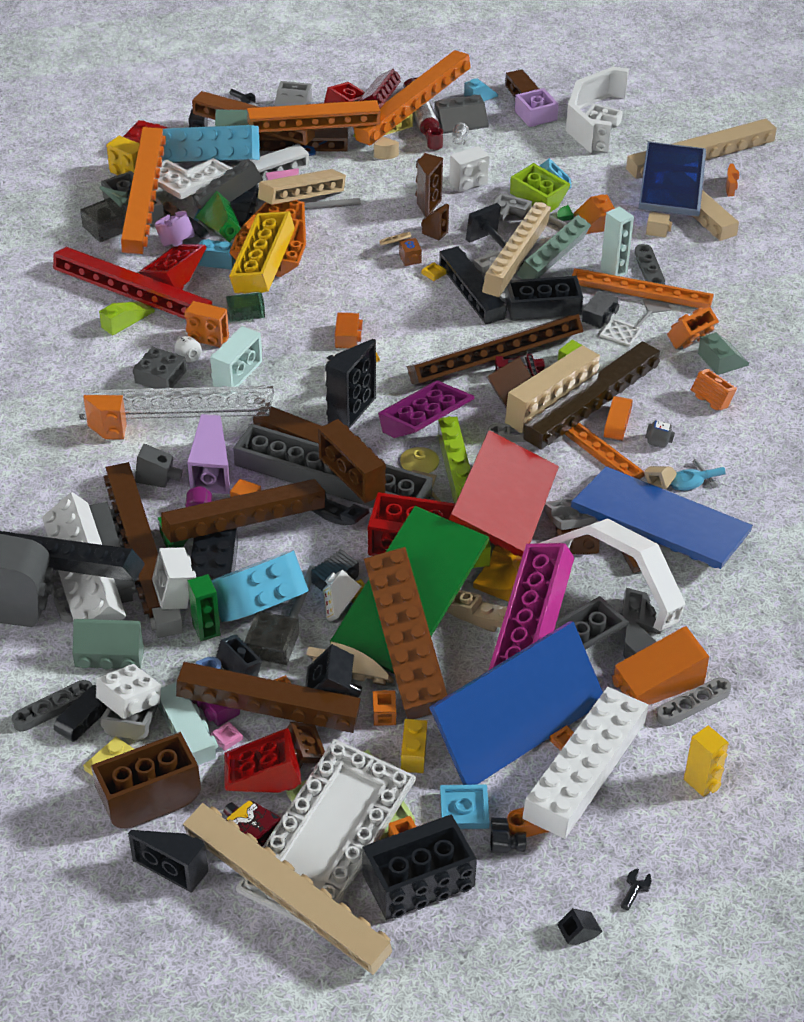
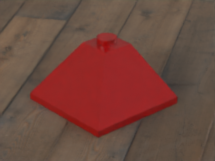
(175, 265)
(263, 765)

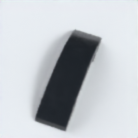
(341, 514)

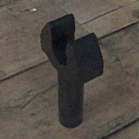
(244, 97)
(635, 887)

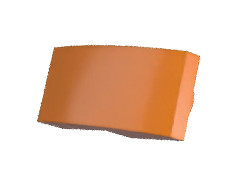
(731, 180)

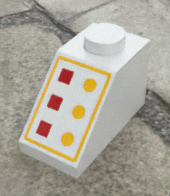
(338, 593)

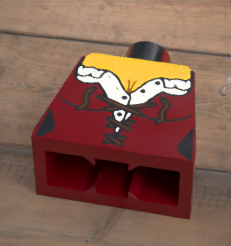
(253, 819)

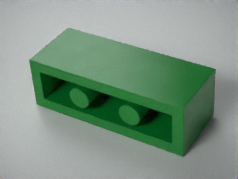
(204, 607)

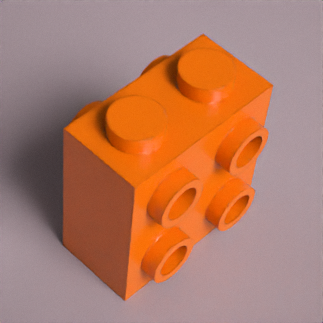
(207, 323)
(692, 327)

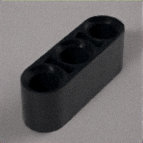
(80, 715)

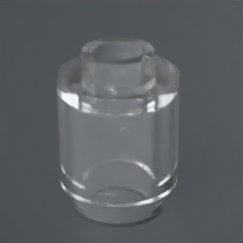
(460, 134)

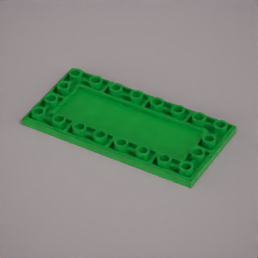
(440, 561)

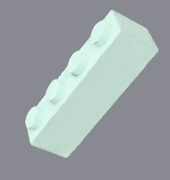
(617, 242)
(185, 718)

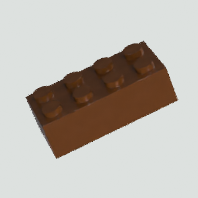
(352, 460)

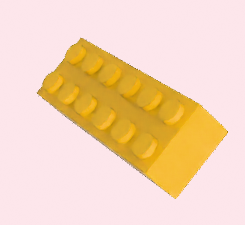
(262, 252)

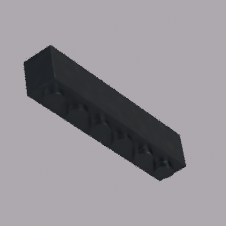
(470, 284)

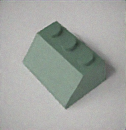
(107, 643)

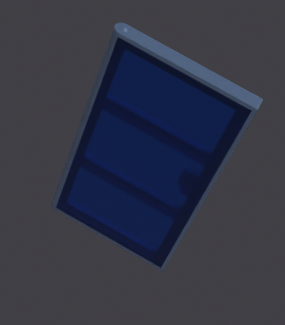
(672, 179)

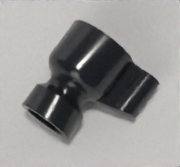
(502, 840)

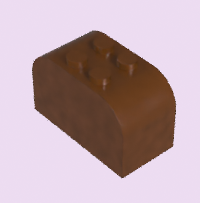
(147, 781)

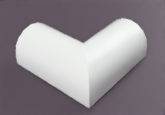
(605, 113)

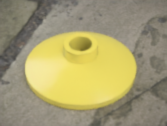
(419, 459)

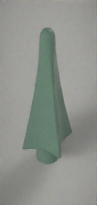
(118, 196)

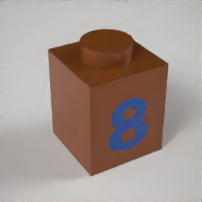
(410, 251)

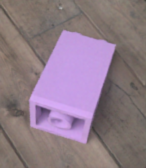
(208, 456)

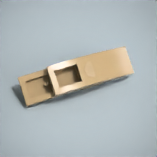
(472, 609)
(363, 665)

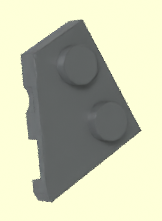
(638, 607)

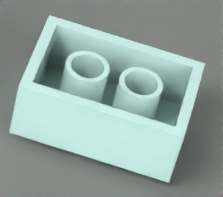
(236, 358)

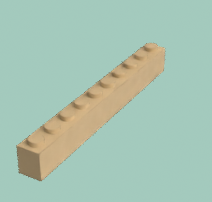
(717, 143)
(516, 249)
(289, 889)

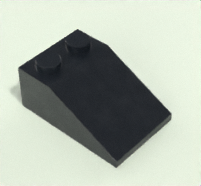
(171, 856)

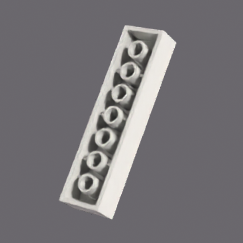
(86, 594)
(585, 762)

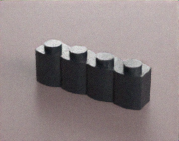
(245, 205)

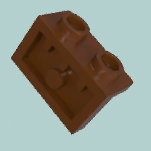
(581, 545)
(306, 743)

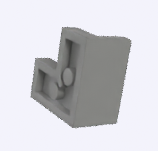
(512, 205)

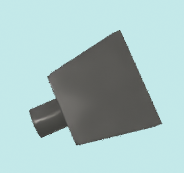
(155, 467)

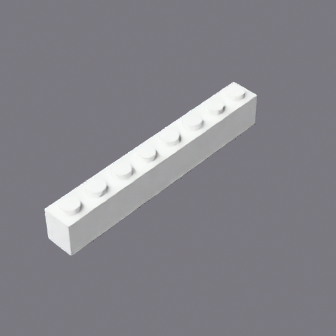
(284, 159)

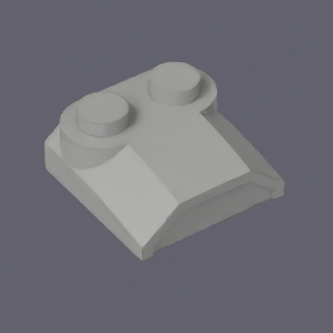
(133, 727)

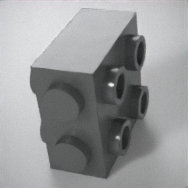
(159, 369)

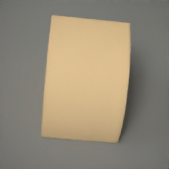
(386, 148)
(660, 476)

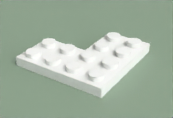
(186, 182)

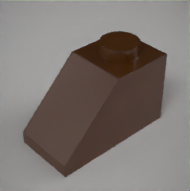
(436, 223)

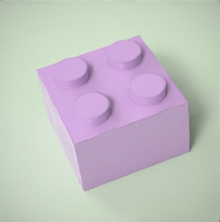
(536, 107)

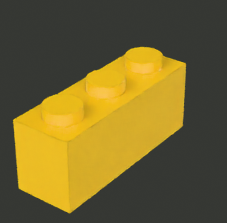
(706, 761)

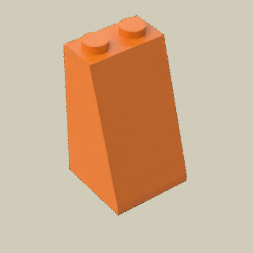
(663, 668)

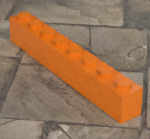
(314, 116)

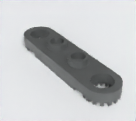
(649, 264)

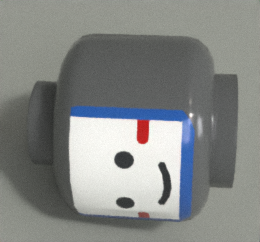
(659, 434)

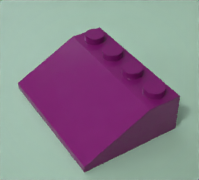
(422, 409)

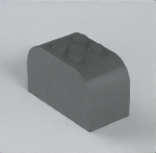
(23, 580)

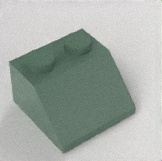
(720, 354)

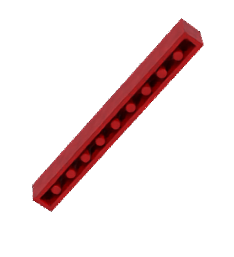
(124, 281)

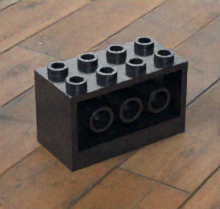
(419, 867)

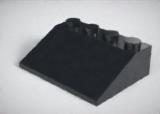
(351, 383)

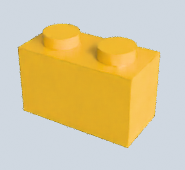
(414, 745)

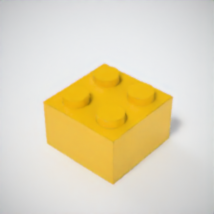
(122, 155)

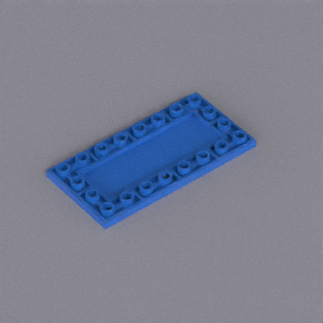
(663, 517)
(517, 704)

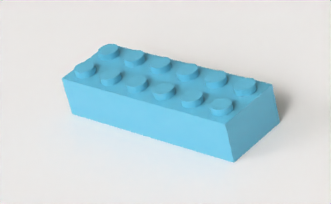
(215, 142)

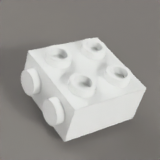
(128, 691)

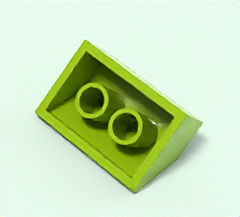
(539, 186)

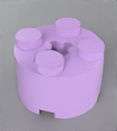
(174, 229)

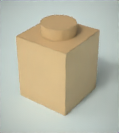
(658, 224)

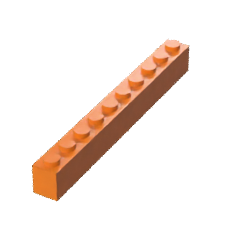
(415, 96)
(143, 191)

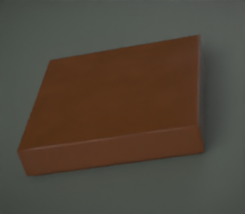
(508, 378)

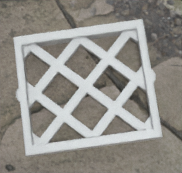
(622, 325)

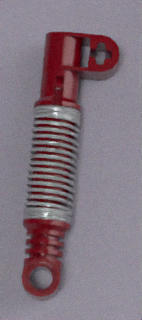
(428, 123)

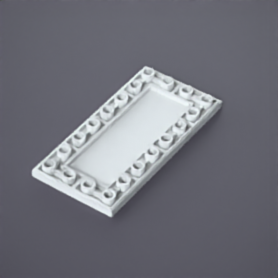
(332, 818)

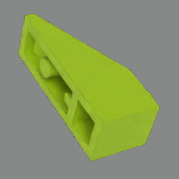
(122, 315)

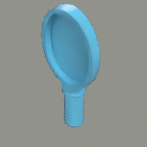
(693, 478)

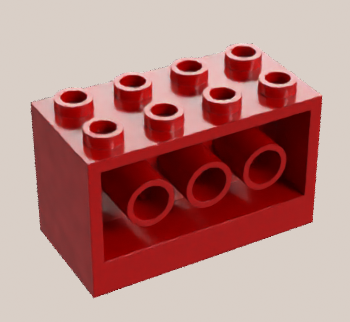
(390, 514)

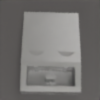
(293, 94)

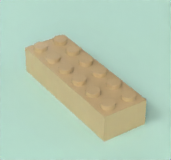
(550, 386)

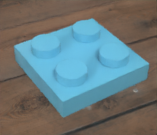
(466, 804)

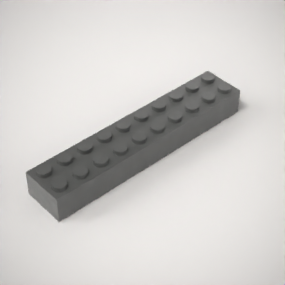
(299, 461)

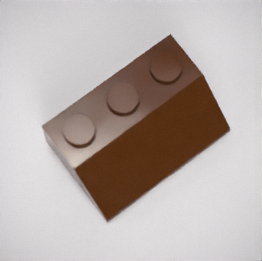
(429, 182)

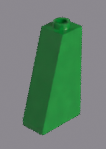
(219, 217)

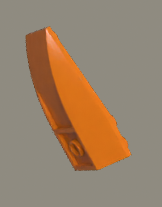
(297, 242)

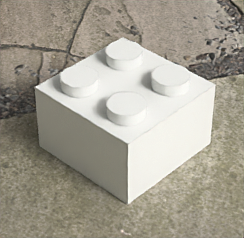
(469, 168)
(171, 577)

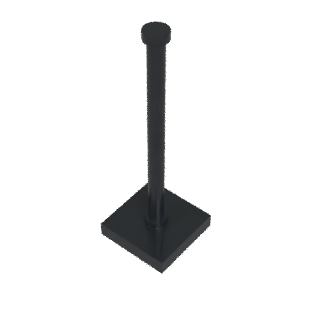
(485, 223)

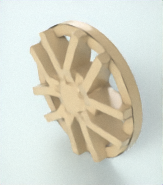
(395, 238)

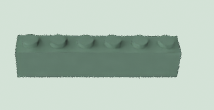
(554, 249)

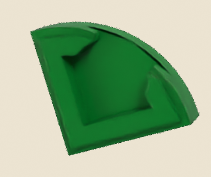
(565, 213)

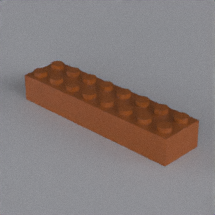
(406, 632)

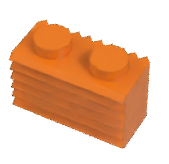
(347, 330)
(713, 389)

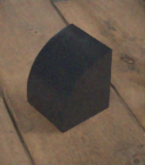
(579, 926)

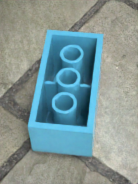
(259, 586)

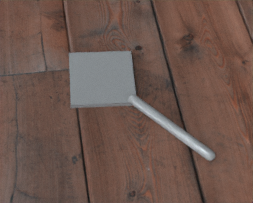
(653, 306)

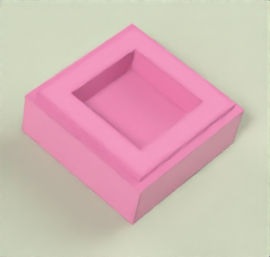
(227, 736)

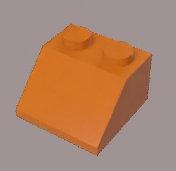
(595, 211)
(106, 415)

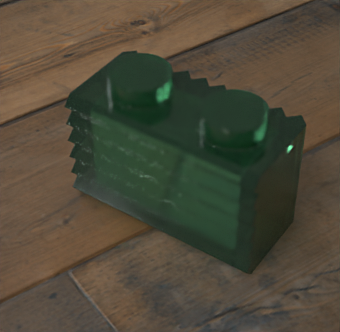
(245, 306)

